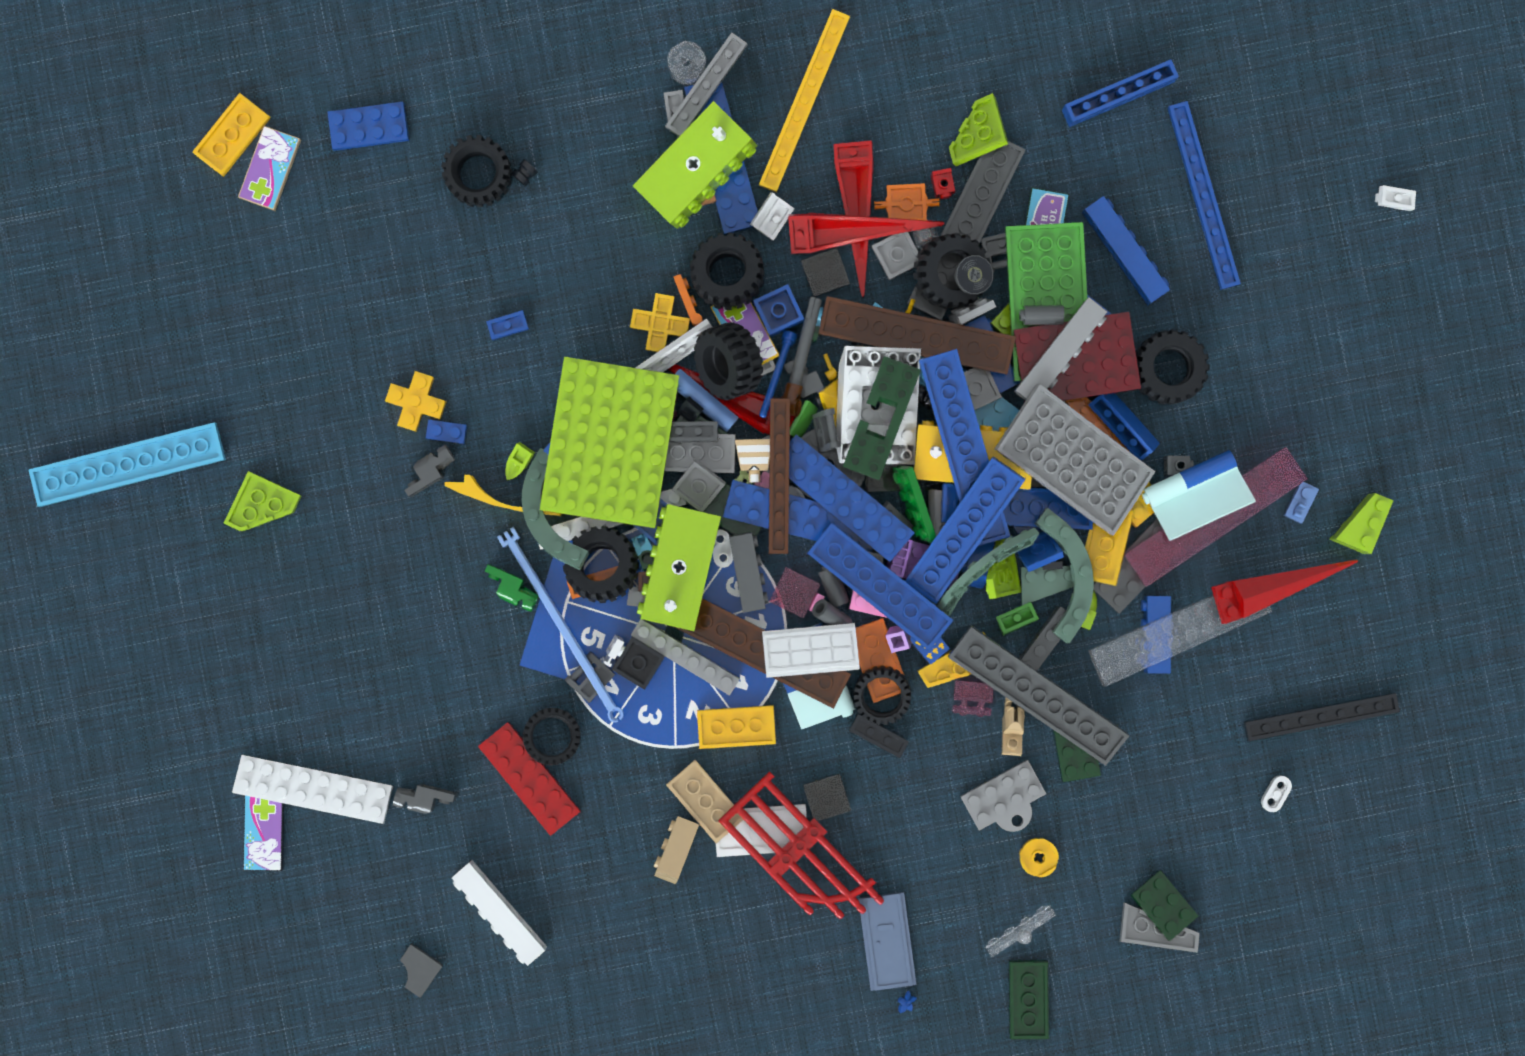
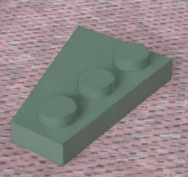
(1043, 583)

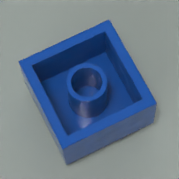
(778, 310)

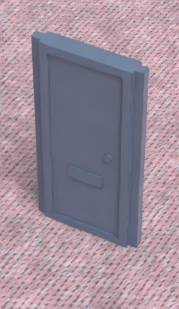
(887, 942)

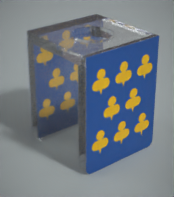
(934, 653)

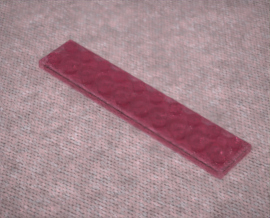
(1267, 484)

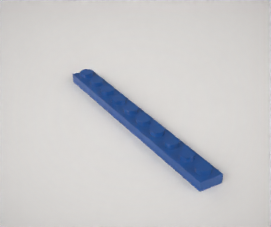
(1204, 195)

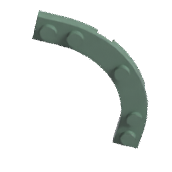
(536, 521)
(978, 568)
(1081, 573)

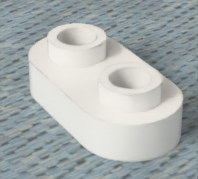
(722, 548)
(1277, 794)

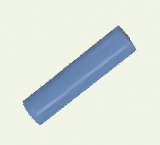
(712, 407)

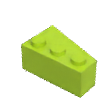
(1364, 525)

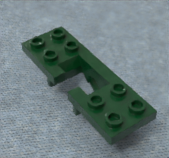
(892, 387)

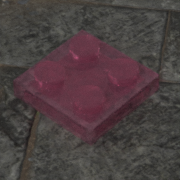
(794, 592)

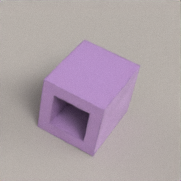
(898, 639)

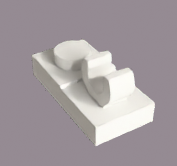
(1396, 198)

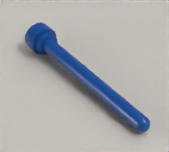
(788, 339)

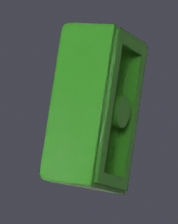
(803, 420)
(1017, 618)

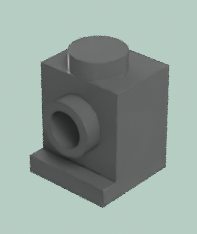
(1171, 462)

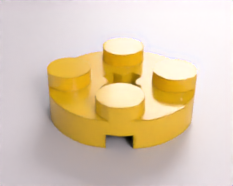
(1040, 846)

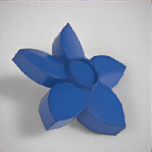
(905, 1003)

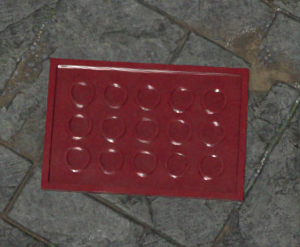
(1102, 366)

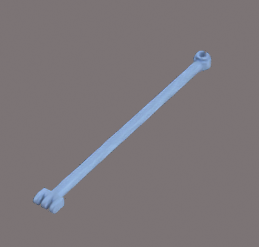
(560, 622)

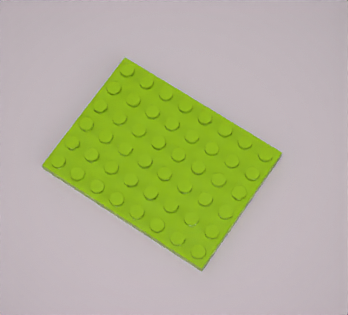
(609, 442)

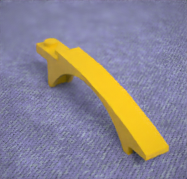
(472, 489)

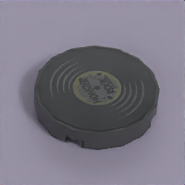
(973, 274)

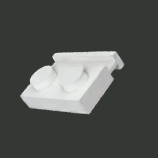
(772, 216)
(614, 649)

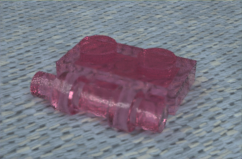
(972, 691)

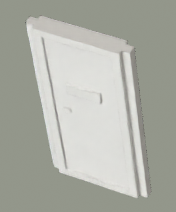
(810, 650)
(731, 847)

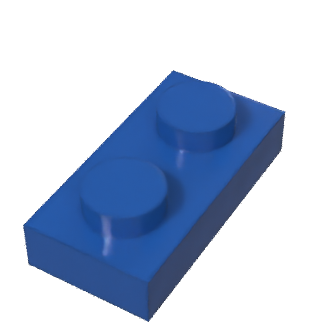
(507, 325)
(446, 431)

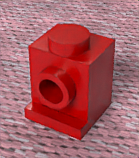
(939, 190)

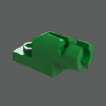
(511, 588)

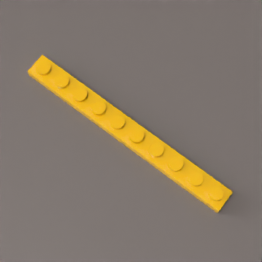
(804, 100)

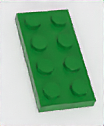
(914, 501)

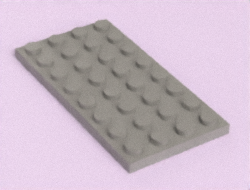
(1074, 459)

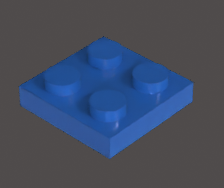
(1041, 552)

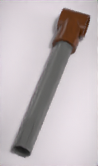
(793, 388)

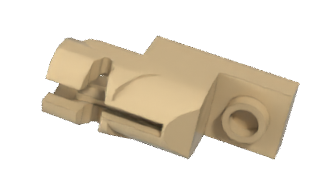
(1012, 729)

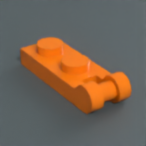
(689, 301)

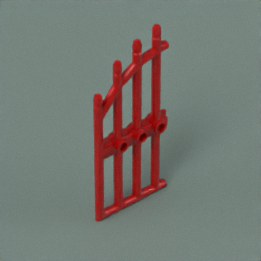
(794, 850)

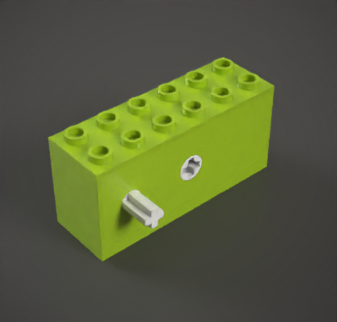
(711, 144)
(676, 596)

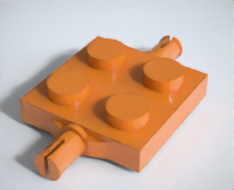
(906, 202)

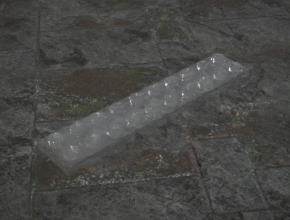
(1162, 640)

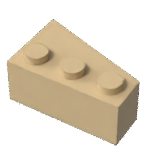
(675, 849)

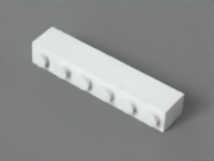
(499, 913)

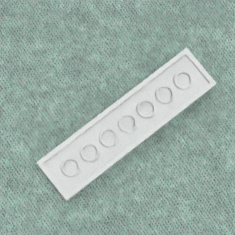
(312, 789)

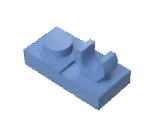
(1301, 502)

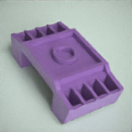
(908, 558)

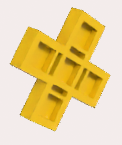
(659, 322)
(415, 401)

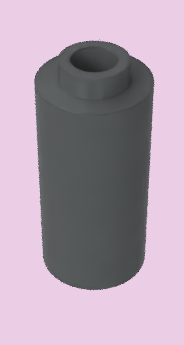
(1042, 315)
(833, 587)
(830, 614)

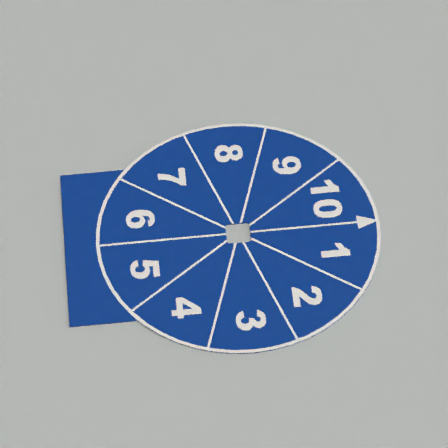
(668, 707)

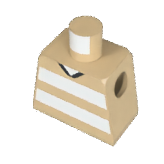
(753, 457)

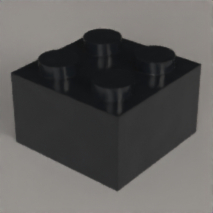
(638, 663)

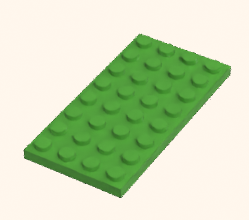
(1044, 269)

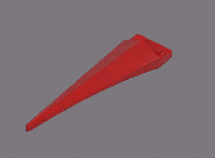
(855, 177)
(824, 231)
(745, 407)
(1249, 595)

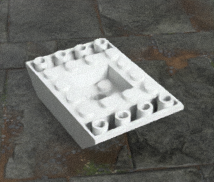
(855, 380)

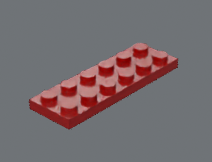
(529, 779)

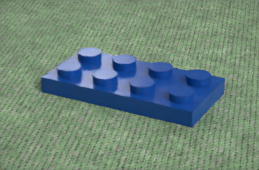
(368, 126)

